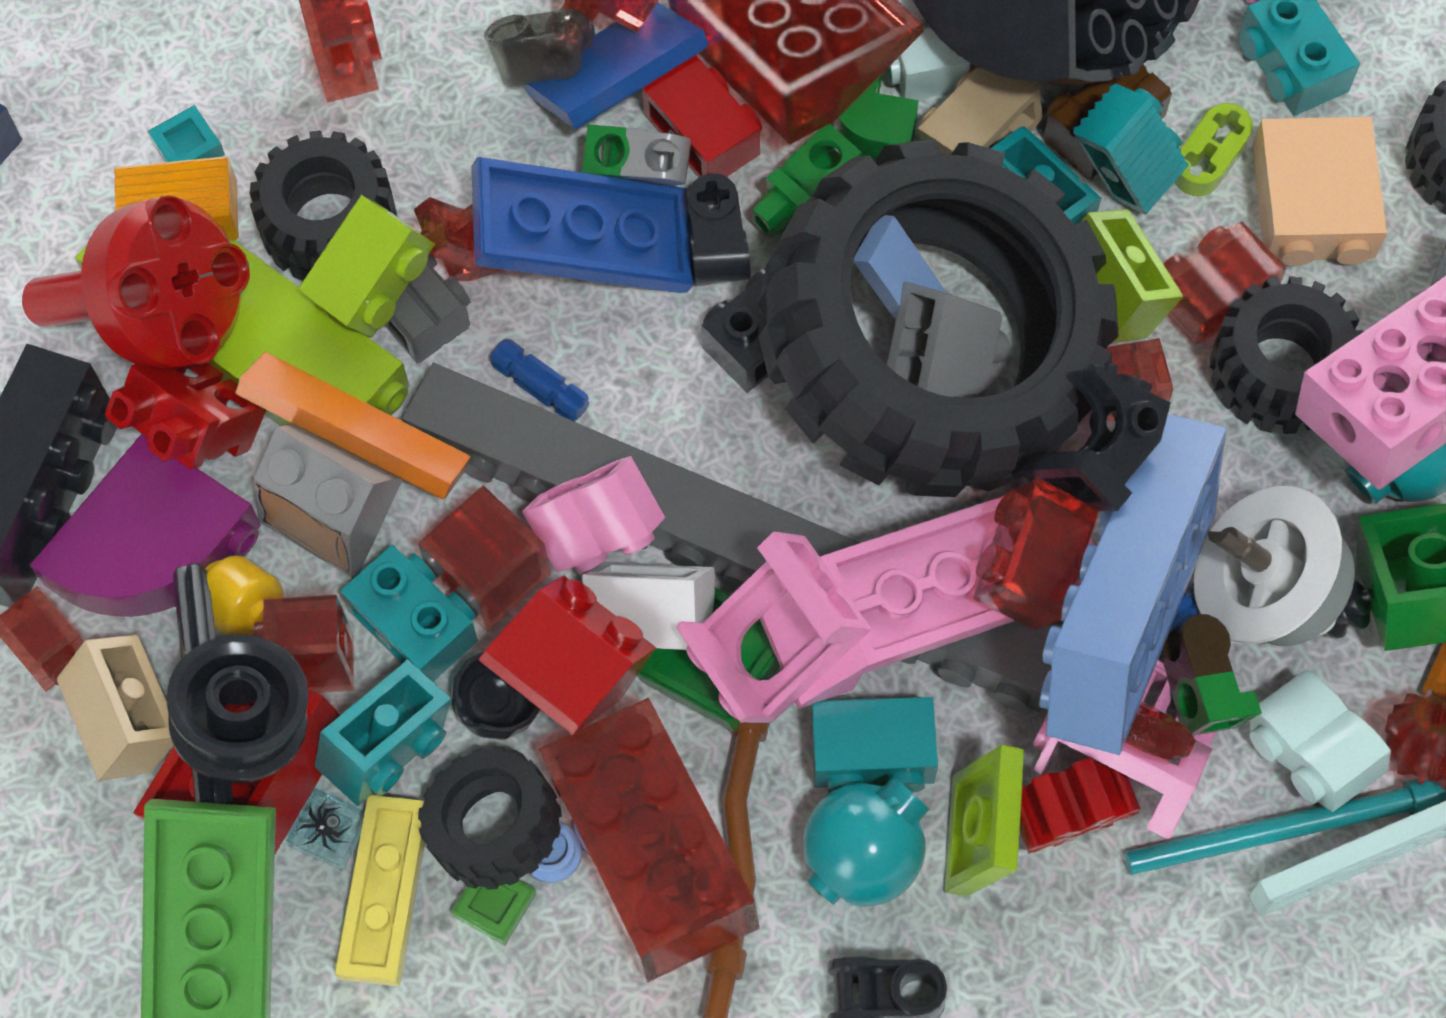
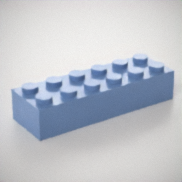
(1132, 589)

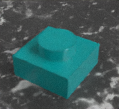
(185, 137)

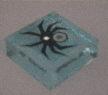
(327, 829)

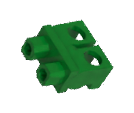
(800, 177)

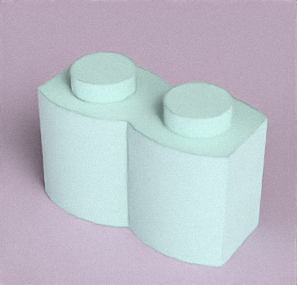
(1320, 741)

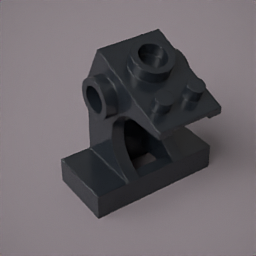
(1108, 458)

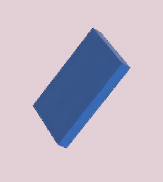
(620, 65)

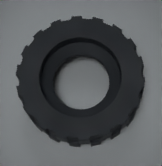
(516, 850)

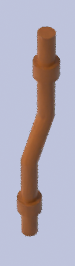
(729, 961)

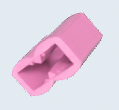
(595, 516)

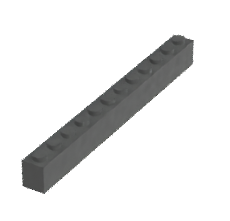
(703, 518)

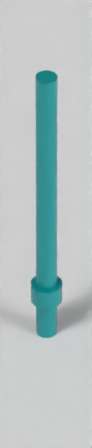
(1410, 798)

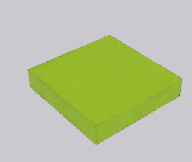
(984, 821)

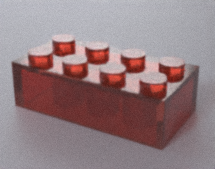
(649, 840)

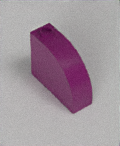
(140, 527)

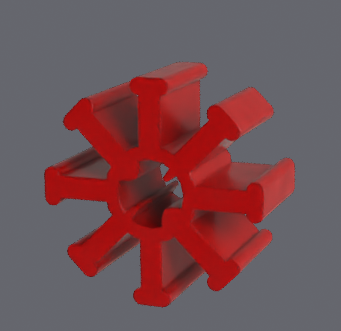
(1074, 803)

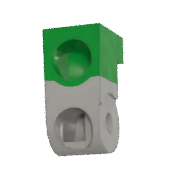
(636, 154)

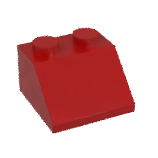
(569, 654)

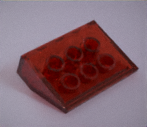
(801, 57)

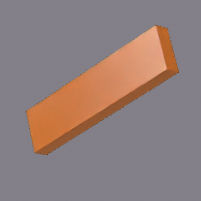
(353, 425)

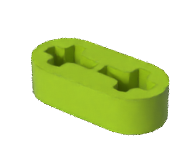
(1221, 155)

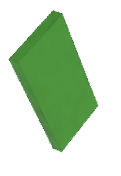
(207, 910)

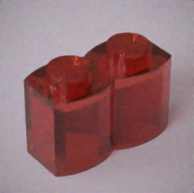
(1216, 275)

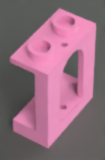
(716, 642)
(1171, 780)

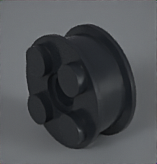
(237, 672)

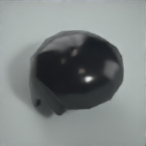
(489, 703)

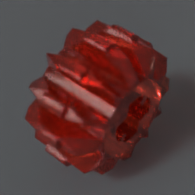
(1419, 737)

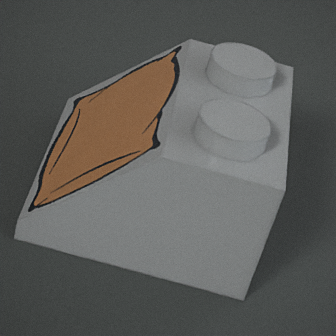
(322, 497)

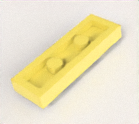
(382, 893)

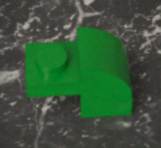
(878, 120)

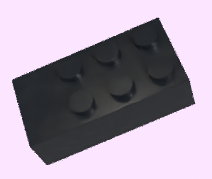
(47, 452)

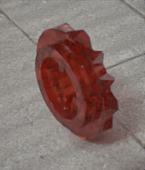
(1159, 734)

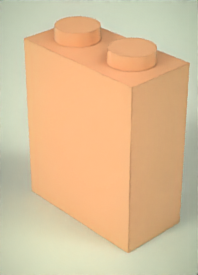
(1319, 189)

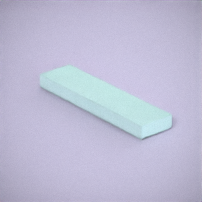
(1350, 860)

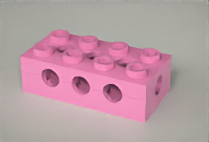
(1384, 391)

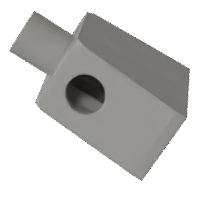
(945, 341)

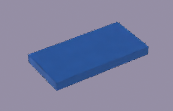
(580, 226)

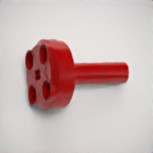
(152, 283)

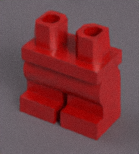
(184, 413)

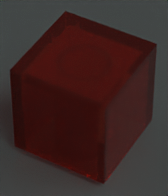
(486, 557)

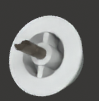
(1275, 568)

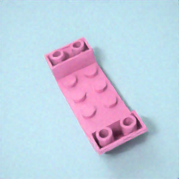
(908, 588)

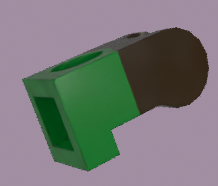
(1204, 679)

